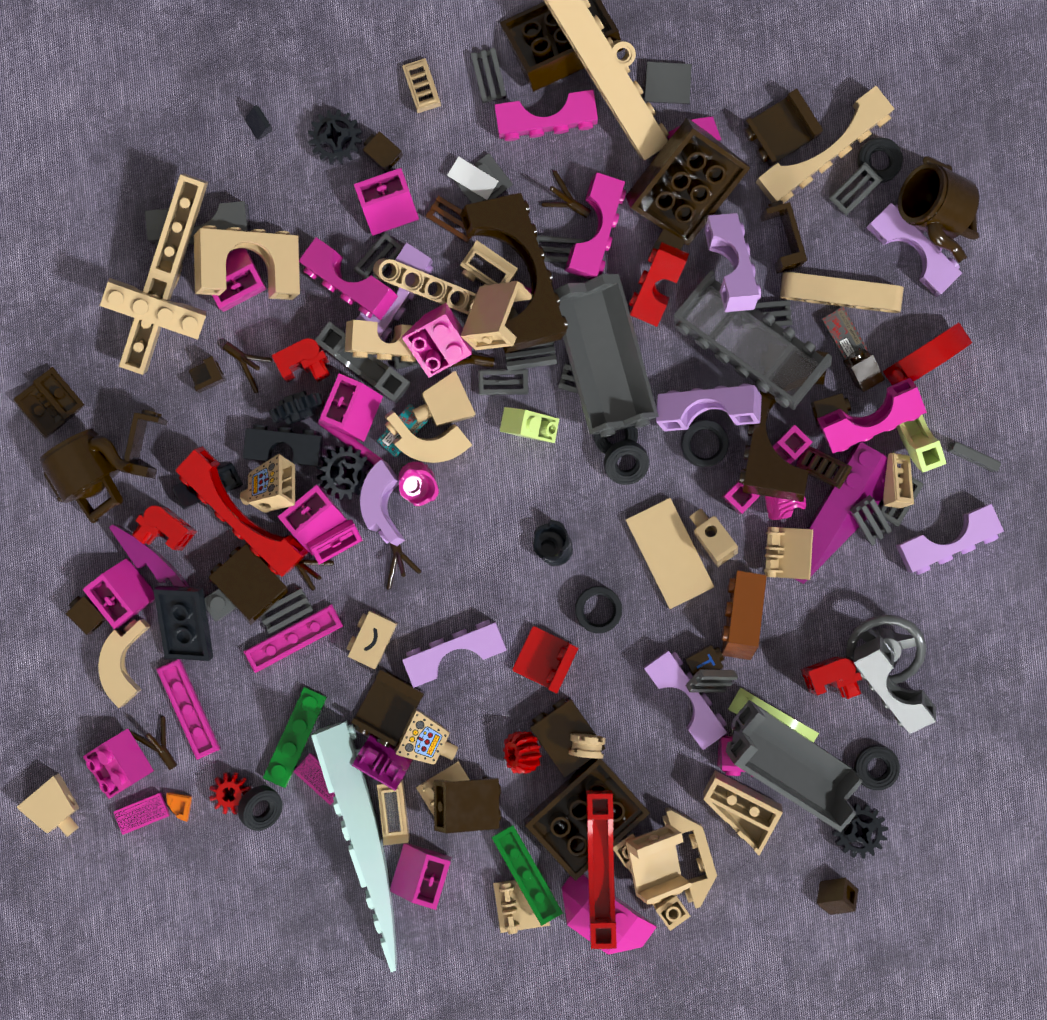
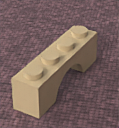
(151, 309)

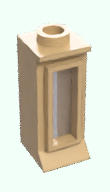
(393, 814)

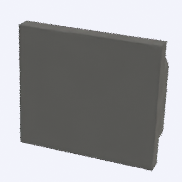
(668, 83)
(490, 167)

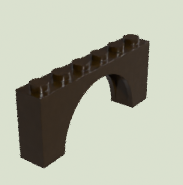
(509, 222)
(766, 471)

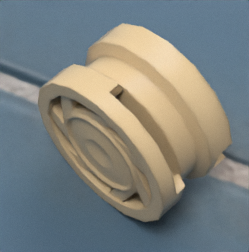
(586, 745)

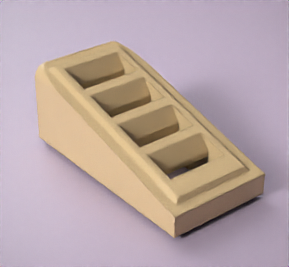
(428, 103)
(898, 491)

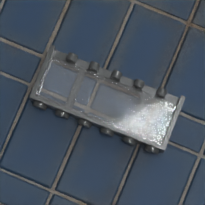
(752, 344)

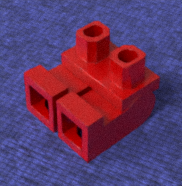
(302, 354)
(160, 522)
(836, 671)

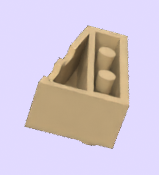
(743, 809)

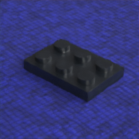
(183, 623)

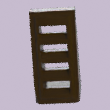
(810, 461)

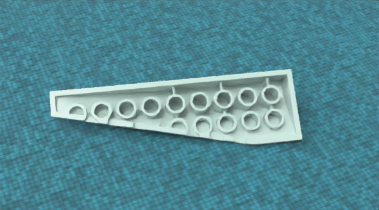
(360, 825)

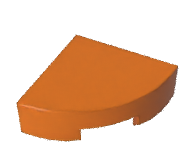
(179, 805)

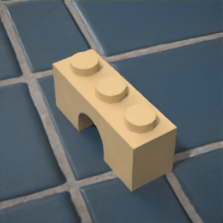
(364, 340)

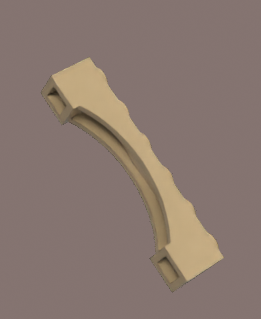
(870, 111)

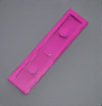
(293, 638)
(188, 709)

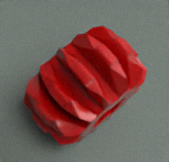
(522, 752)
(221, 792)

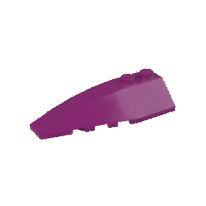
(833, 520)

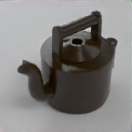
(940, 204)
(82, 470)

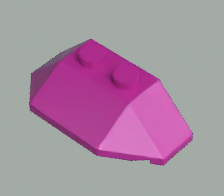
(631, 927)

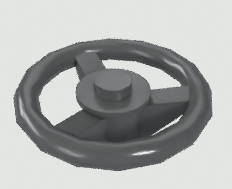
(894, 640)

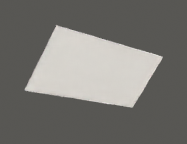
(472, 178)

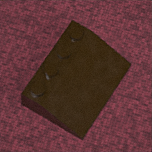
(543, 47)
(686, 181)
(562, 817)

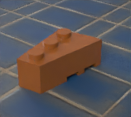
(743, 615)

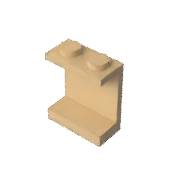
(489, 314)
(656, 865)

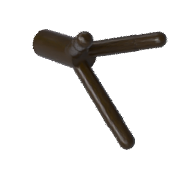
(569, 201)
(245, 359)
(476, 360)
(397, 557)
(304, 569)
(160, 749)

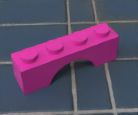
(577, 112)
(603, 196)
(369, 294)
(900, 405)
(789, 448)

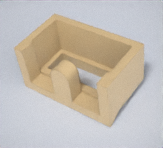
(491, 257)

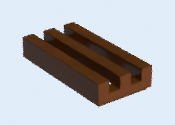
(435, 208)

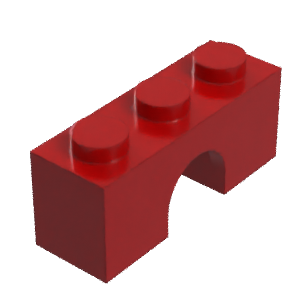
(649, 302)

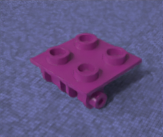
(382, 763)

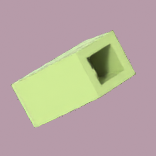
(529, 424)

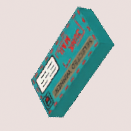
(410, 422)

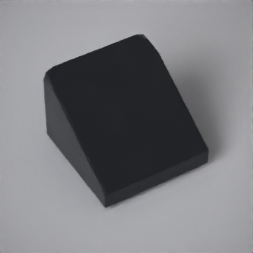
(258, 123)
(229, 477)
(186, 495)

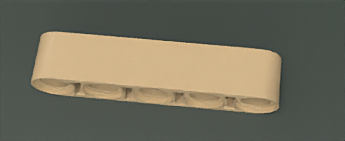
(421, 284)
(841, 292)

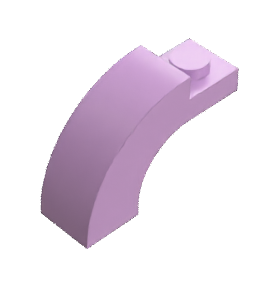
(374, 501)

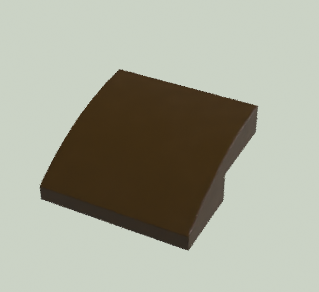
(48, 402)

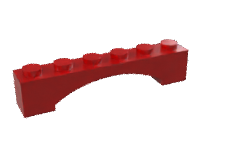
(201, 473)
(601, 869)

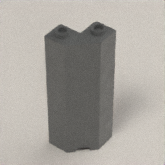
(605, 356)
(793, 765)

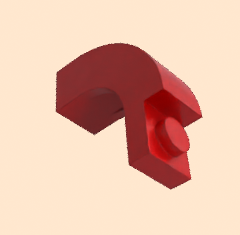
(929, 355)

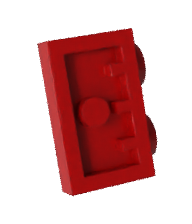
(545, 659)

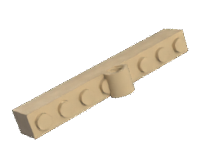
(610, 74)
(165, 268)

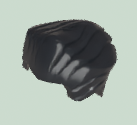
(553, 543)

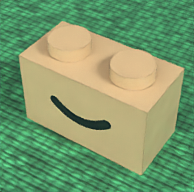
(372, 639)

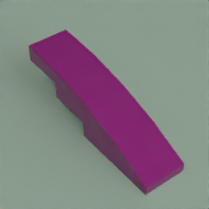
(145, 555)

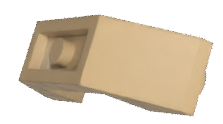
(701, 884)
(669, 908)

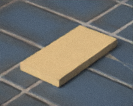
(669, 553)

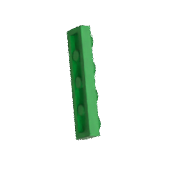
(295, 737)
(527, 875)

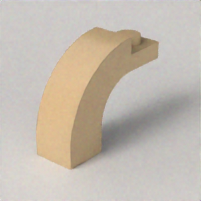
(437, 449)
(112, 667)

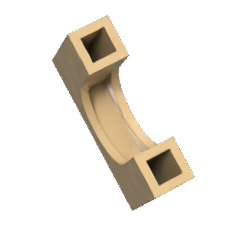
(277, 250)

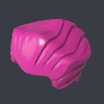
(417, 483)
(782, 508)

